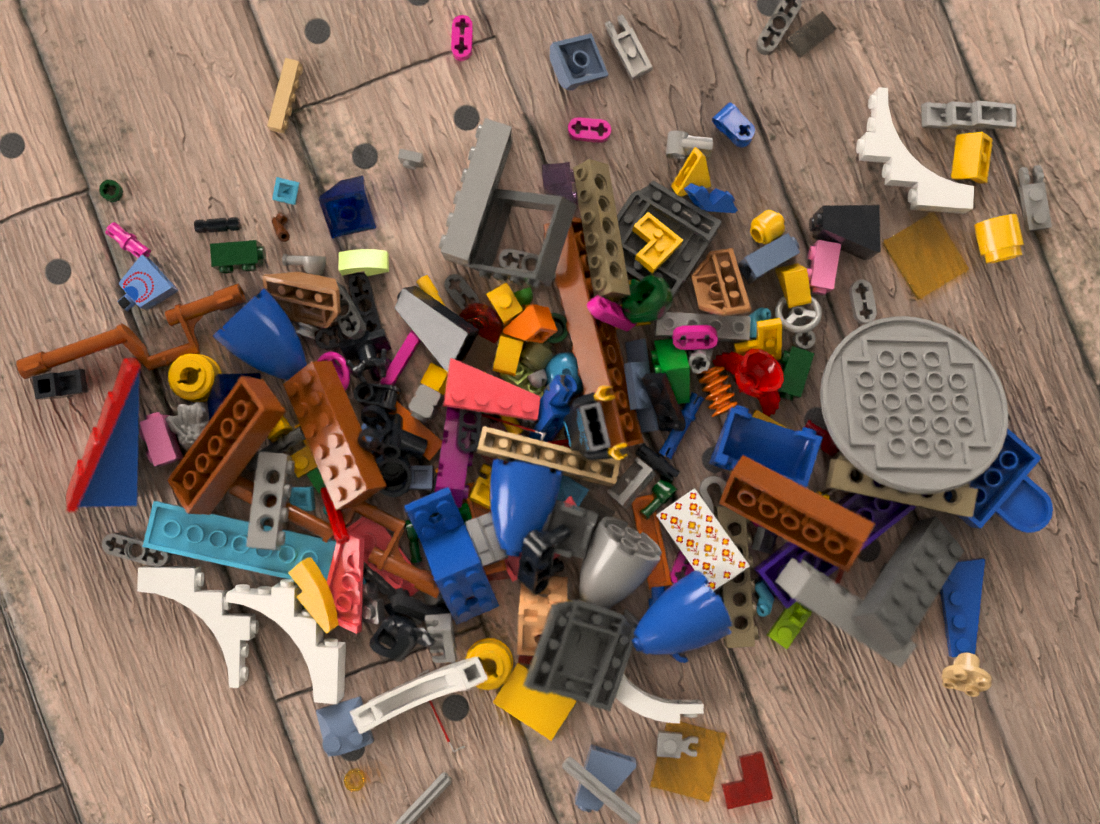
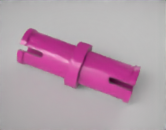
(127, 241)

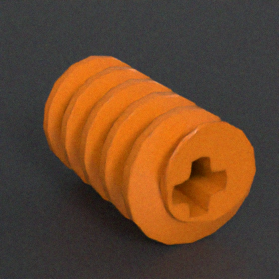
(717, 390)

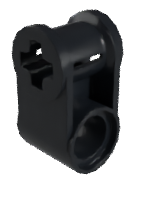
(381, 395)

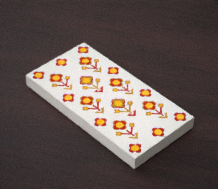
(703, 539)

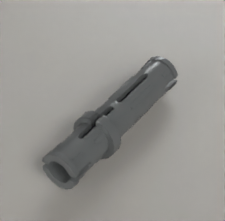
(283, 444)

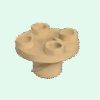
(966, 675)

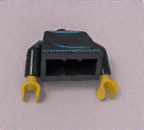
(587, 428)

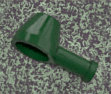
(663, 492)
(413, 542)

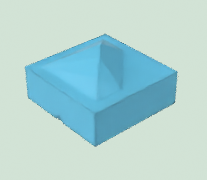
(285, 191)
(303, 498)

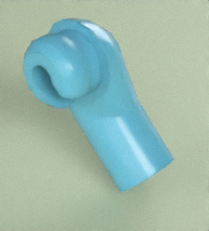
(758, 315)
(765, 599)

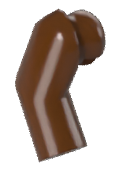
(279, 229)

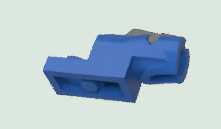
(554, 407)

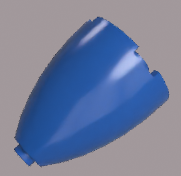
(264, 338)
(521, 501)
(683, 618)

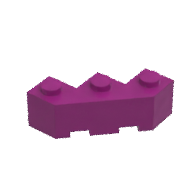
(452, 462)

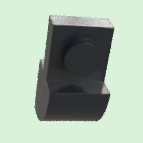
(59, 384)

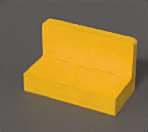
(972, 157)

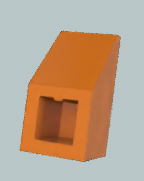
(532, 324)

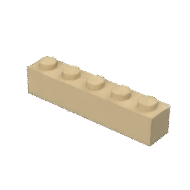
(285, 95)

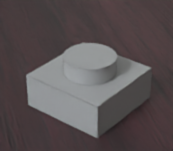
(411, 159)

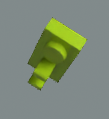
(789, 624)

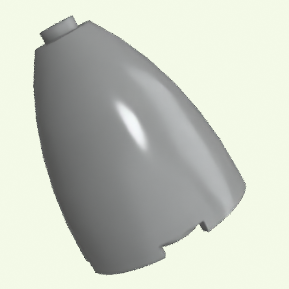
(616, 563)

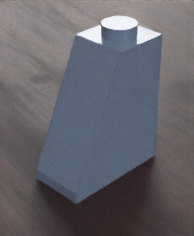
(769, 257)
(609, 768)

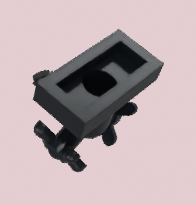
(366, 351)

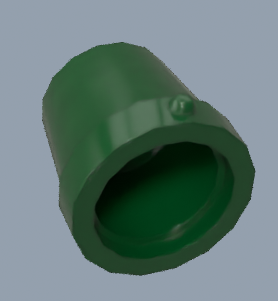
(560, 322)

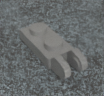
(629, 49)
(1034, 200)

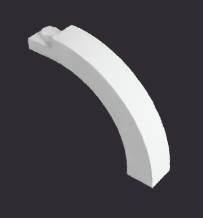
(439, 682)
(656, 707)

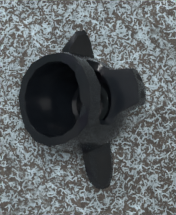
(396, 474)
(400, 634)

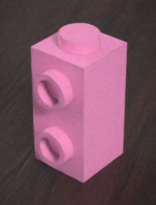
(823, 266)
(161, 442)

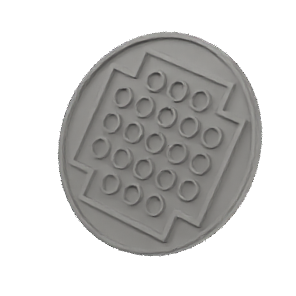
(914, 405)

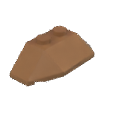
(720, 285)
(305, 297)

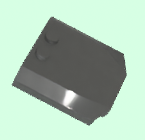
(679, 215)
(582, 653)

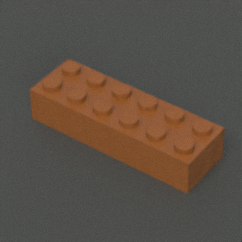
(333, 434)
(226, 445)
(796, 513)

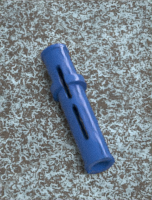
(675, 437)

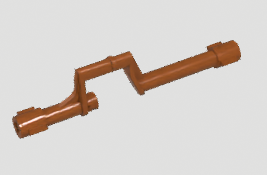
(185, 314)
(389, 560)

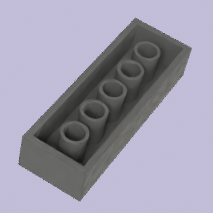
(908, 585)

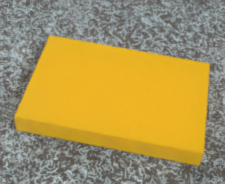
(536, 709)

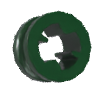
(118, 192)

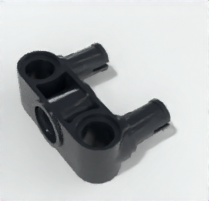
(537, 556)

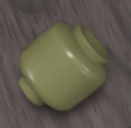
(536, 355)

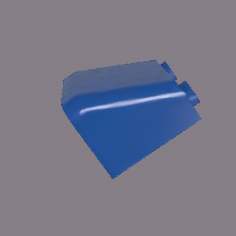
(771, 445)

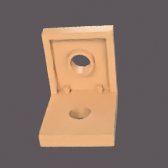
(535, 611)

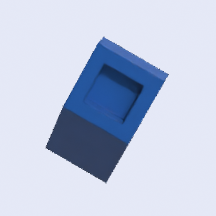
(714, 202)

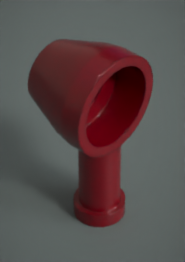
(827, 444)

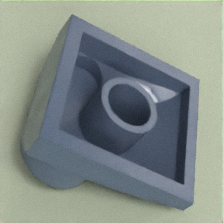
(577, 61)
(339, 729)

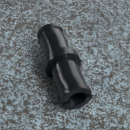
(657, 462)

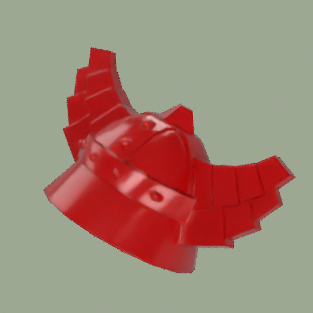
(755, 375)

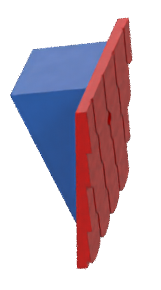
(110, 459)

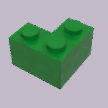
(675, 365)

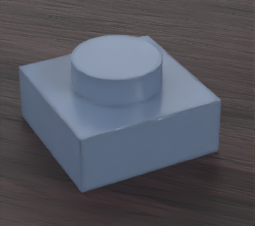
(422, 477)

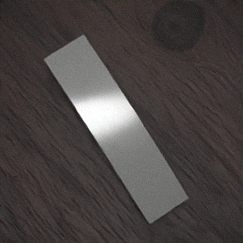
(968, 115)

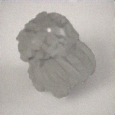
(189, 422)

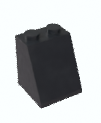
(851, 226)

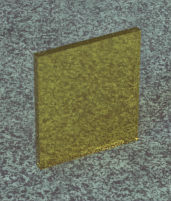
(925, 255)
(690, 774)

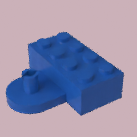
(1009, 491)

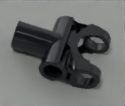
(394, 436)

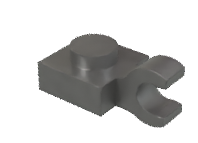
(371, 605)

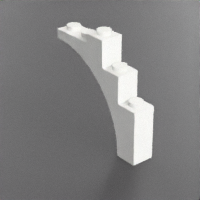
(901, 169)
(230, 629)
(323, 656)

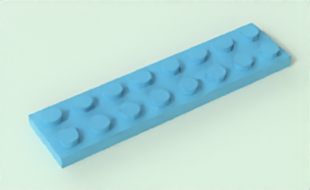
(224, 542)

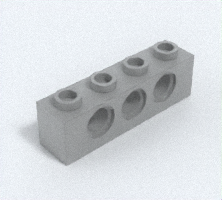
(728, 328)
(267, 465)

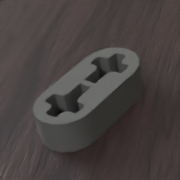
(466, 290)

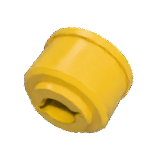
(193, 376)
(495, 659)

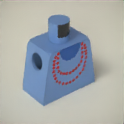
(145, 285)

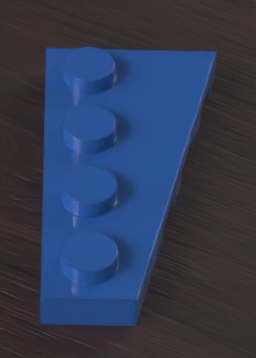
(961, 605)

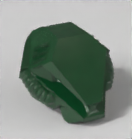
(646, 306)

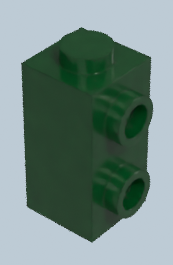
(237, 255)
(795, 369)

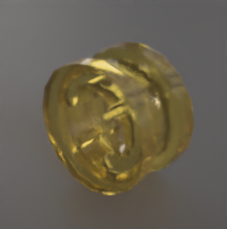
(348, 776)

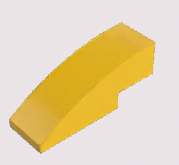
(316, 594)

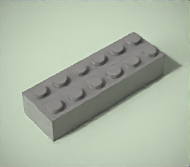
(479, 183)
(832, 603)

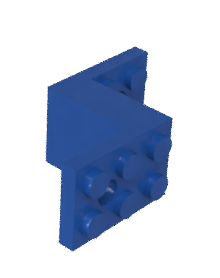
(451, 555)

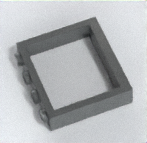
(494, 227)

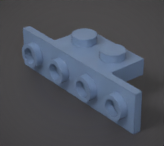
(638, 397)

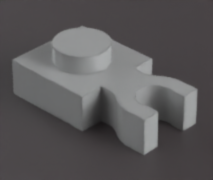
(671, 744)

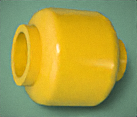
(767, 227)

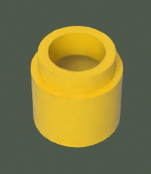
(999, 238)

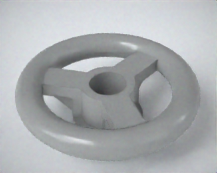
(796, 323)

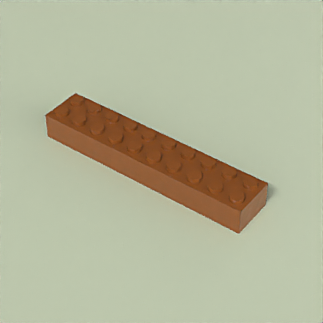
(593, 340)

